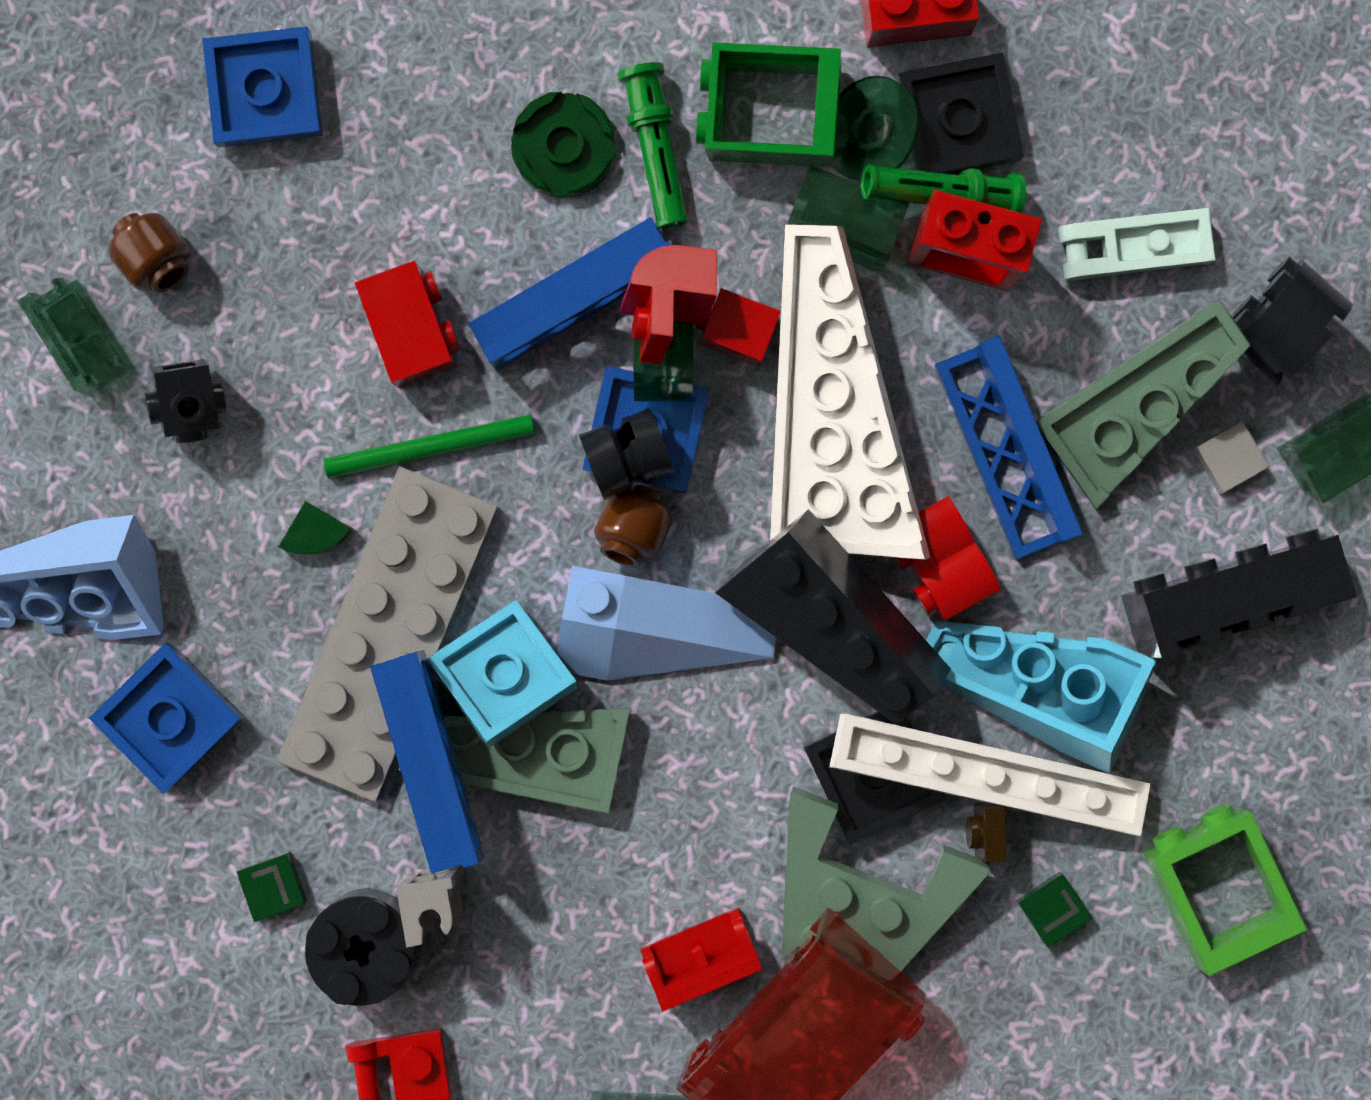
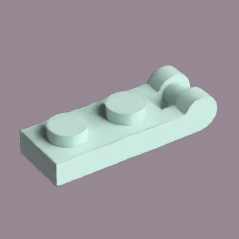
(1138, 244)

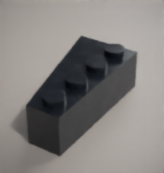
(1237, 595)
(836, 618)

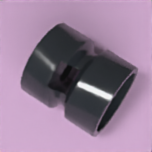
(627, 454)

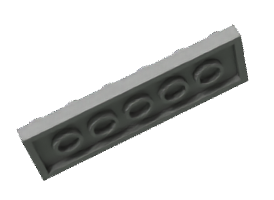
(393, 607)

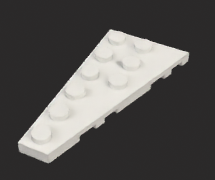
(833, 412)

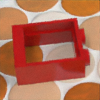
(959, 246)

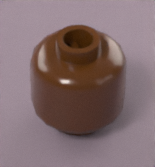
(149, 252)
(633, 526)

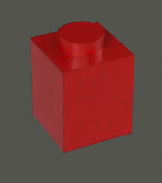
(739, 327)

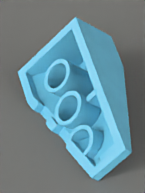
(1054, 688)

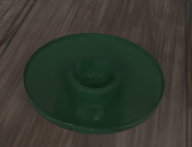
(862, 112)

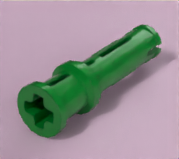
(651, 120)
(918, 186)

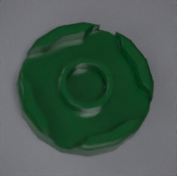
(572, 158)

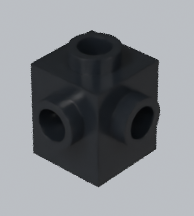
(173, 384)

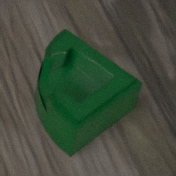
(314, 531)

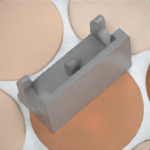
(427, 898)

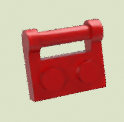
(415, 1061)

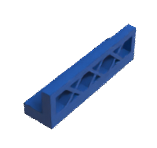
(564, 297)
(1025, 438)
(427, 762)

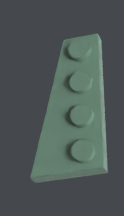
(1129, 409)
(551, 758)

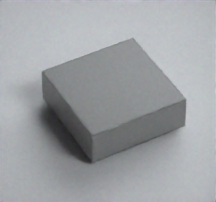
(1230, 457)

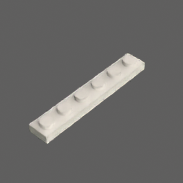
(989, 774)

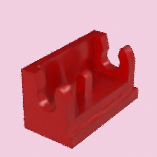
(700, 959)

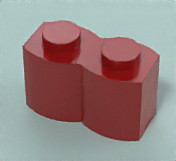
(956, 571)

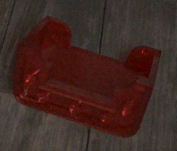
(810, 1025)

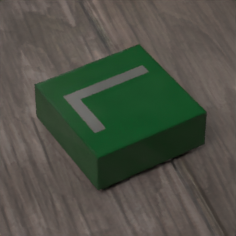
(272, 886)
(1053, 909)

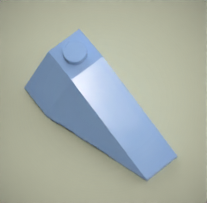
(87, 577)
(646, 627)

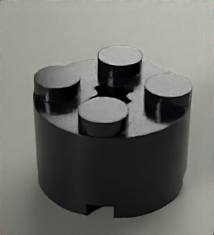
(1289, 319)
(352, 975)

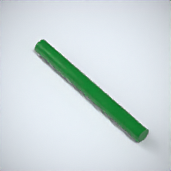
(429, 446)

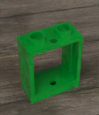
(775, 59)

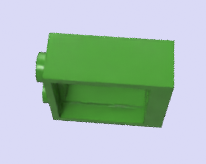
(1247, 937)

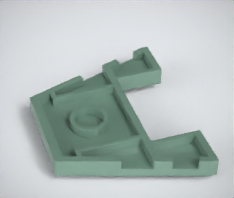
(881, 912)

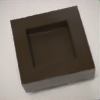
(987, 832)

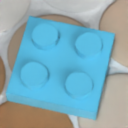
(502, 673)

